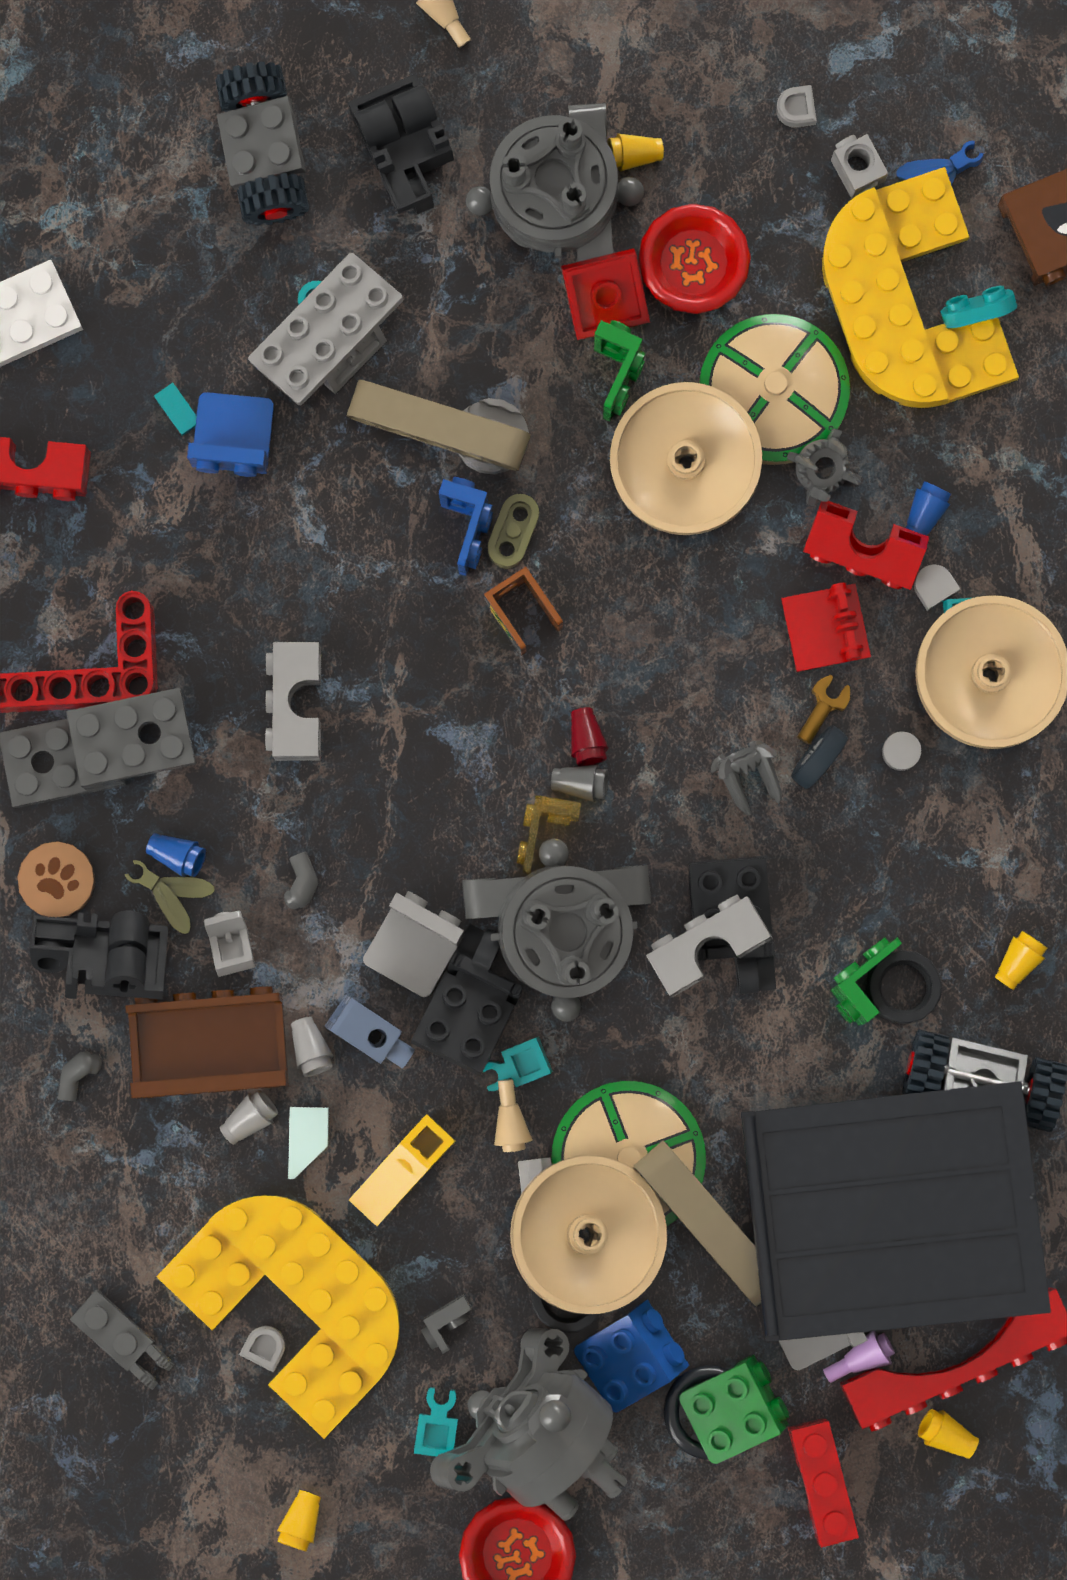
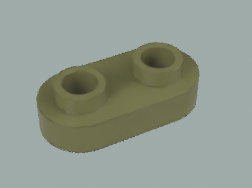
(513, 532)

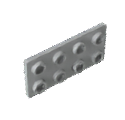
(328, 332)

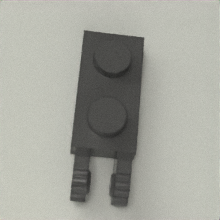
(119, 1337)

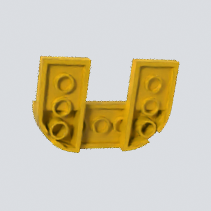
(877, 305)
(319, 1275)

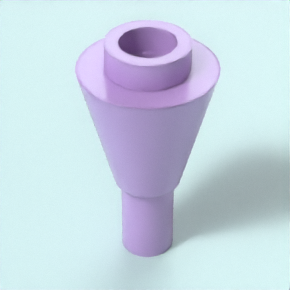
(866, 1356)

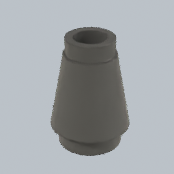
(581, 781)

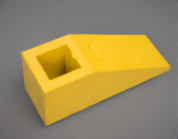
(402, 1170)

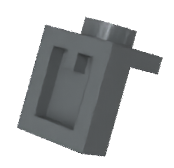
(449, 1315)

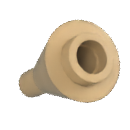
(446, 16)
(511, 1127)

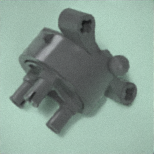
(557, 184)
(562, 924)
(536, 1433)

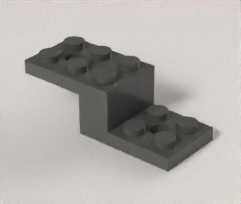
(97, 748)

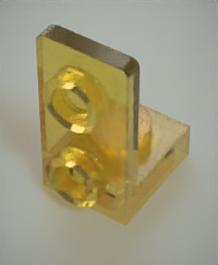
(558, 812)

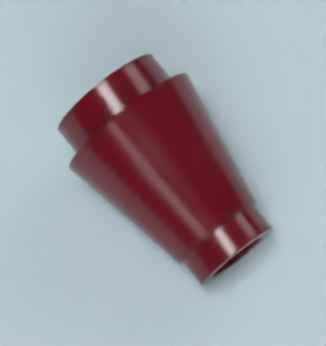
(587, 738)

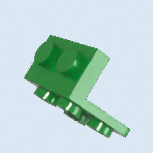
(619, 344)
(853, 1002)
(735, 1410)

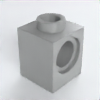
(854, 180)

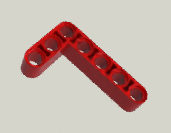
(83, 679)

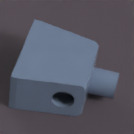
(355, 1022)

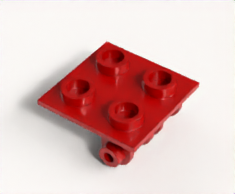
(826, 627)

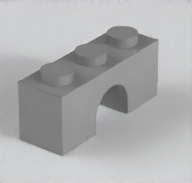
(292, 668)
(677, 958)

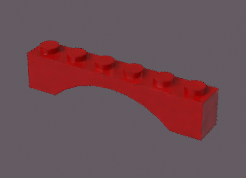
(883, 1393)

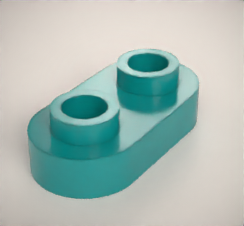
(990, 305)

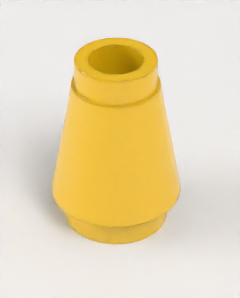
(635, 151)
(1020, 959)
(946, 1434)
(300, 1522)

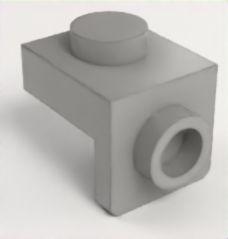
(229, 943)

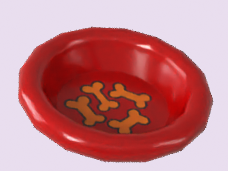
(694, 258)
(517, 1544)

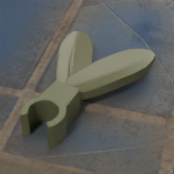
(166, 893)

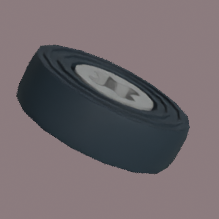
(819, 757)

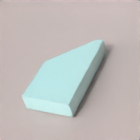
(306, 1137)

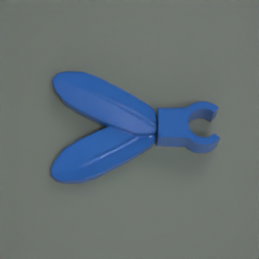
(953, 165)

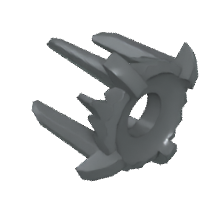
(805, 465)
(756, 755)

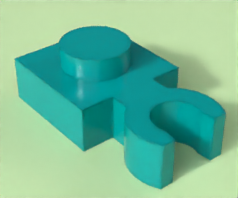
(522, 1064)
(436, 1431)

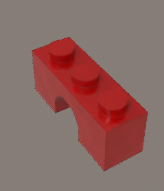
(60, 474)
(893, 561)
(823, 1482)

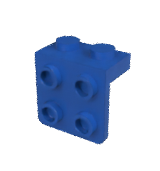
(232, 434)
(465, 499)
(631, 1357)

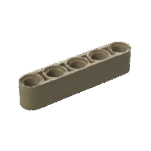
(438, 425)
(702, 1217)

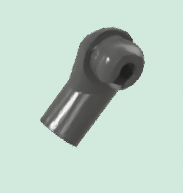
(304, 884)
(75, 1070)

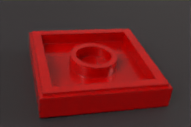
(605, 291)

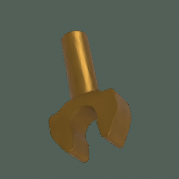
(822, 709)

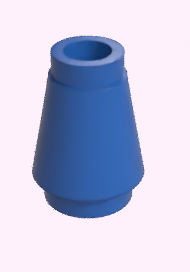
(927, 508)
(178, 854)

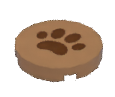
(56, 879)

